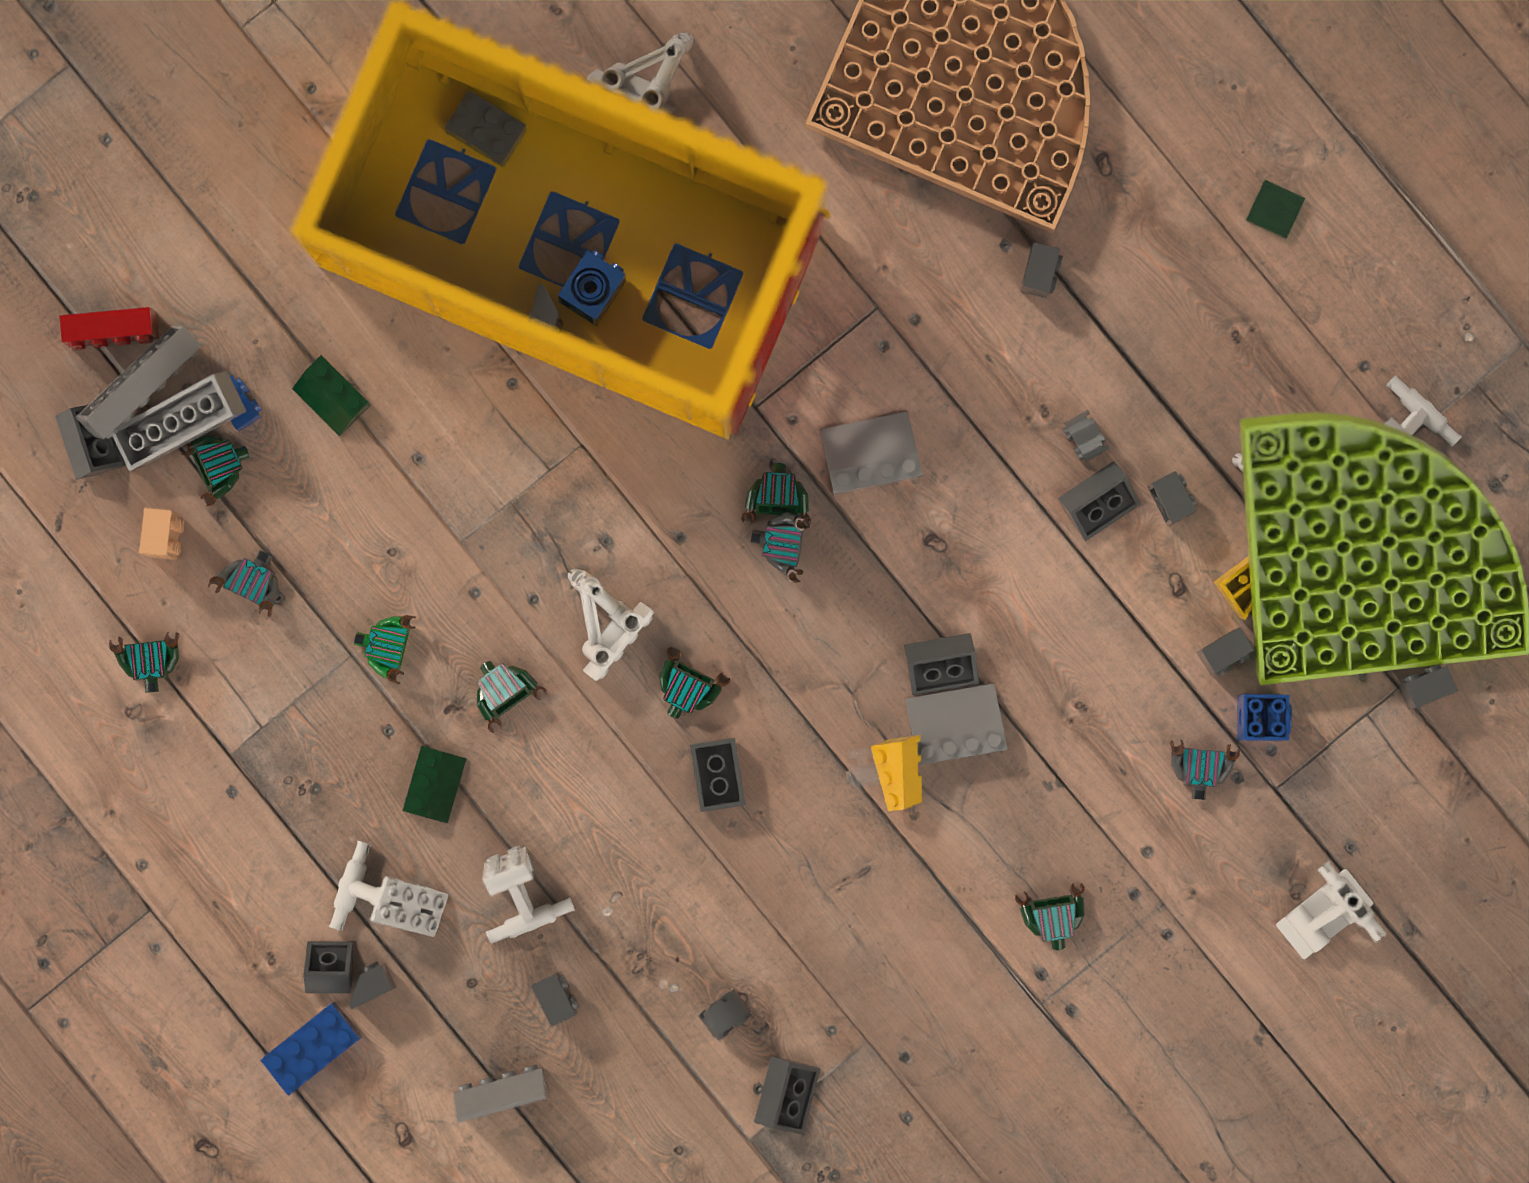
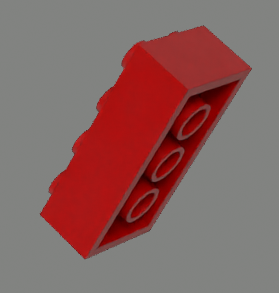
(109, 327)

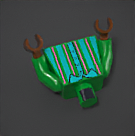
(386, 645)

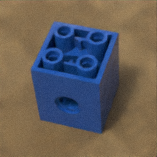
(596, 273)
(1263, 717)

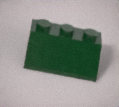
(330, 395)
(434, 784)

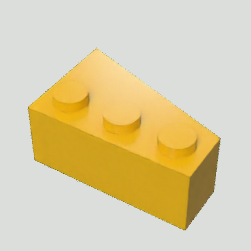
(1236, 588)
(898, 771)

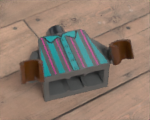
(783, 543)
(250, 581)
(1202, 767)

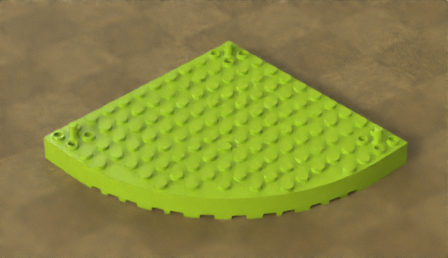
(1371, 553)

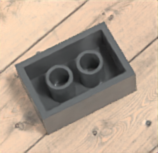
(485, 128)
(717, 774)

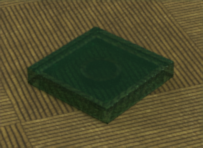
(1275, 209)

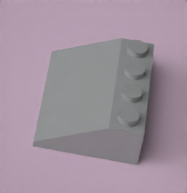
(870, 453)
(956, 723)
(500, 1094)

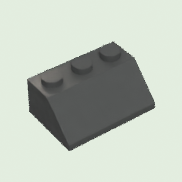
(86, 453)
(1099, 500)
(941, 664)
(787, 1095)

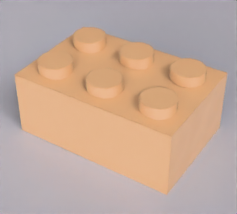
(161, 534)

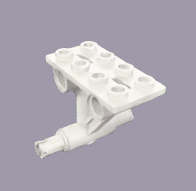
(640, 88)
(1421, 413)
(617, 634)
(510, 874)
(394, 903)
(1328, 912)

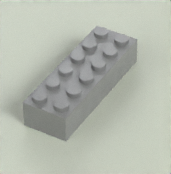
(139, 382)
(178, 420)

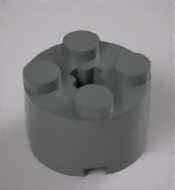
(1086, 436)
(725, 1013)

